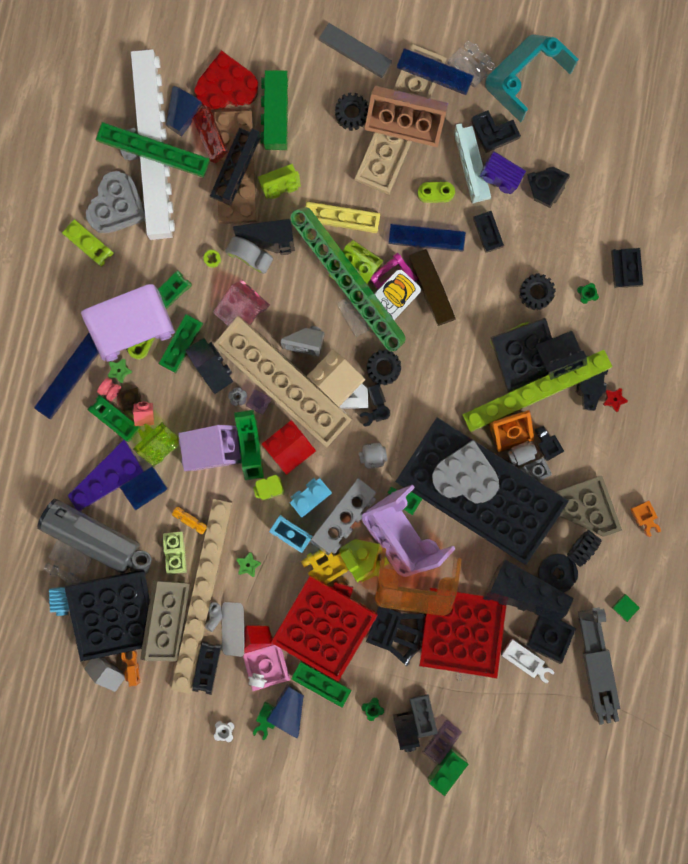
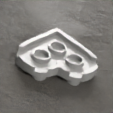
(116, 205)
(467, 474)

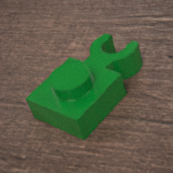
(264, 713)

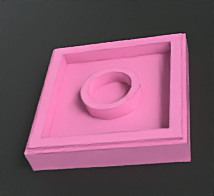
(267, 662)

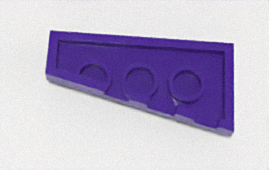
(108, 476)

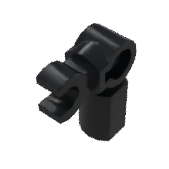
(378, 399)

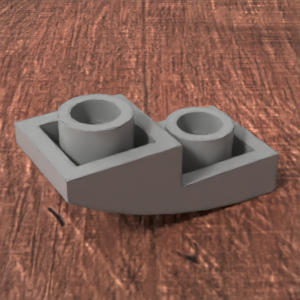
(538, 469)

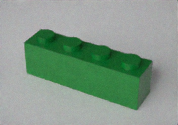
(275, 110)

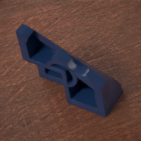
(181, 110)
(288, 711)

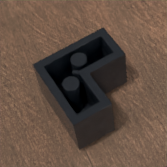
(209, 365)

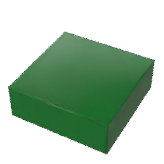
(625, 608)

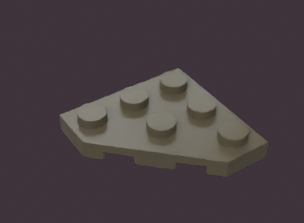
(591, 507)

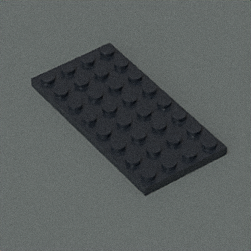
(511, 520)

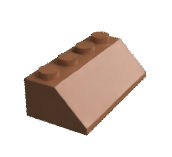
(405, 116)

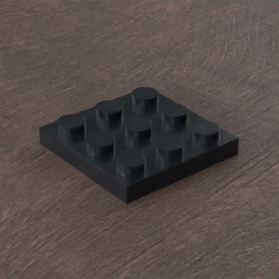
(519, 355)

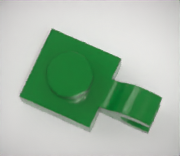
(412, 501)

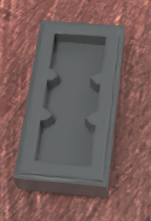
(423, 716)

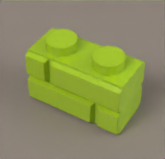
(269, 487)

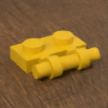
(328, 570)

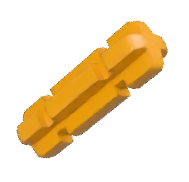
(189, 520)

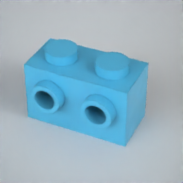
(311, 497)

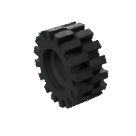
(348, 101)
(545, 284)
(384, 356)
(584, 548)

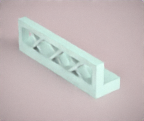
(471, 163)

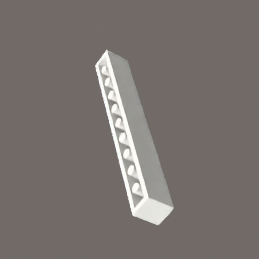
(149, 124)

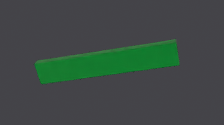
(152, 149)

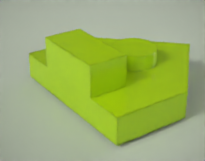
(360, 557)

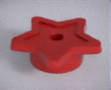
(610, 399)

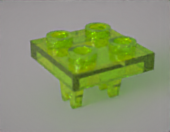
(156, 443)

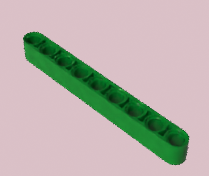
(339, 275)

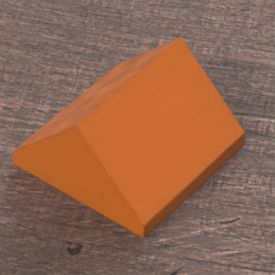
(512, 430)

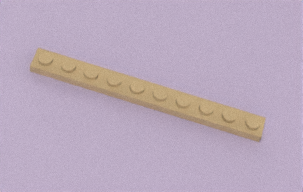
(201, 596)

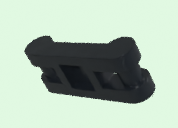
(206, 668)

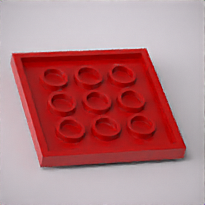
(324, 628)
(466, 638)

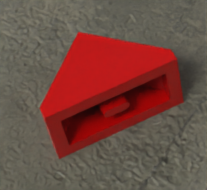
(256, 638)

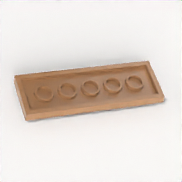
(244, 204)

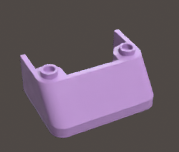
(395, 533)

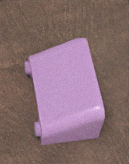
(127, 321)

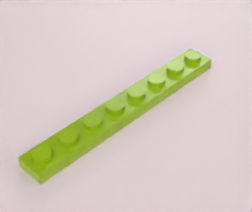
(534, 392)

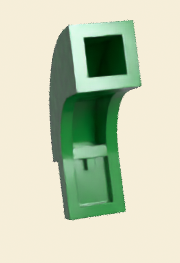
(250, 445)

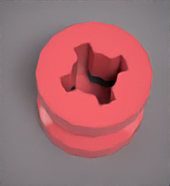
(109, 389)

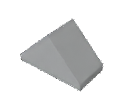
(105, 673)

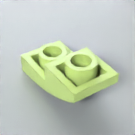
(174, 553)

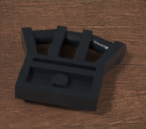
(385, 627)

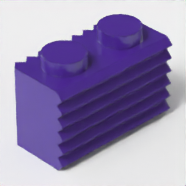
(502, 173)

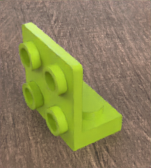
(279, 181)
(362, 259)

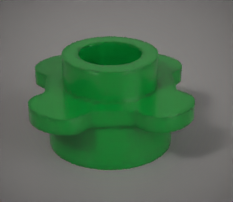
(588, 288)
(371, 715)

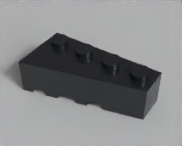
(526, 592)

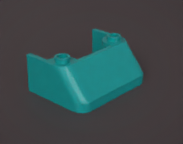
(503, 80)

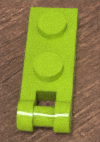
(87, 242)

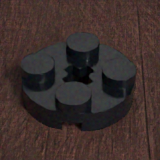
(560, 561)

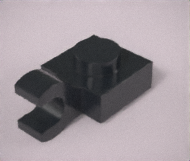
(550, 446)

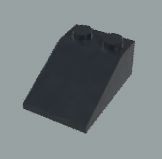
(271, 235)

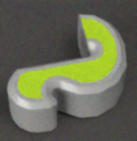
(249, 254)

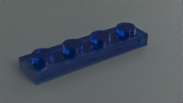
(435, 71)
(427, 237)

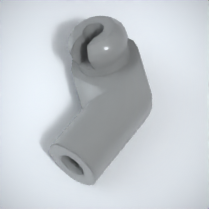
(215, 616)

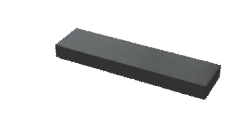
(355, 50)

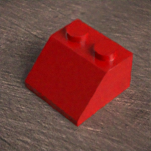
(288, 447)

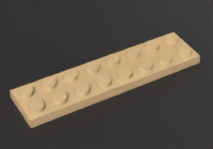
(386, 152)
(282, 381)

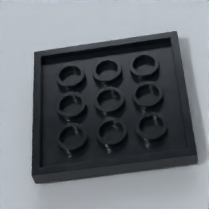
(109, 614)

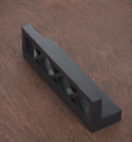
(239, 168)

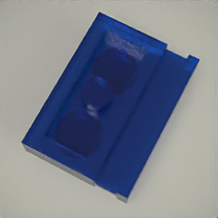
(144, 488)

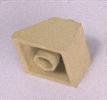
(335, 377)

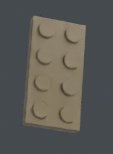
(165, 621)

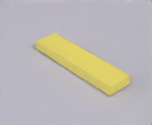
(345, 217)

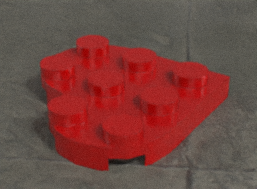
(226, 84)

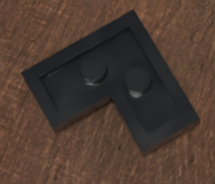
(492, 135)

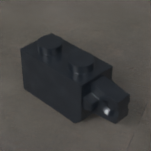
(591, 390)

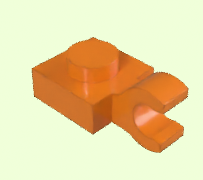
(132, 673)

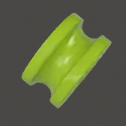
(206, 259)

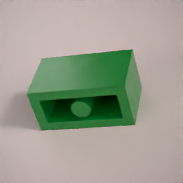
(447, 772)

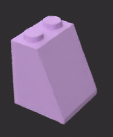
(210, 447)

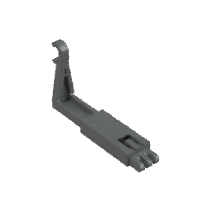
(598, 665)

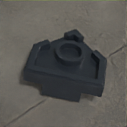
(547, 185)

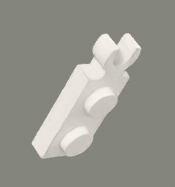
(525, 660)

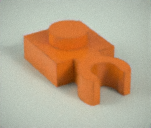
(644, 515)

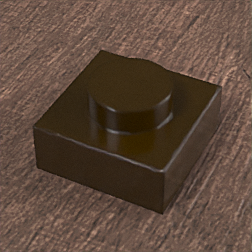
(129, 398)

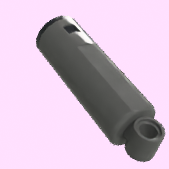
(92, 538)

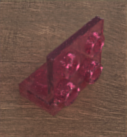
(242, 302)

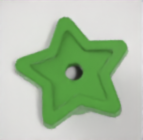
(119, 375)
(253, 564)

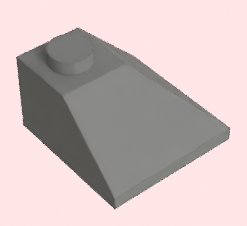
(305, 341)

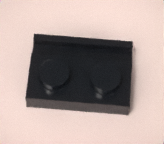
(627, 268)

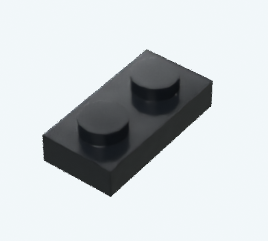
(488, 231)

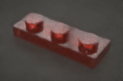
(210, 134)

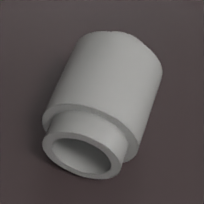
(522, 453)

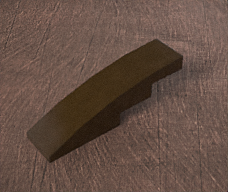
(432, 287)

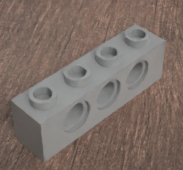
(359, 491)

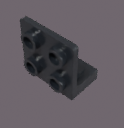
(561, 355)

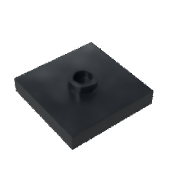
(550, 638)

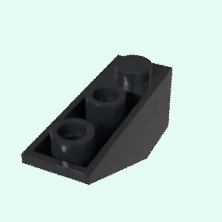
(406, 731)

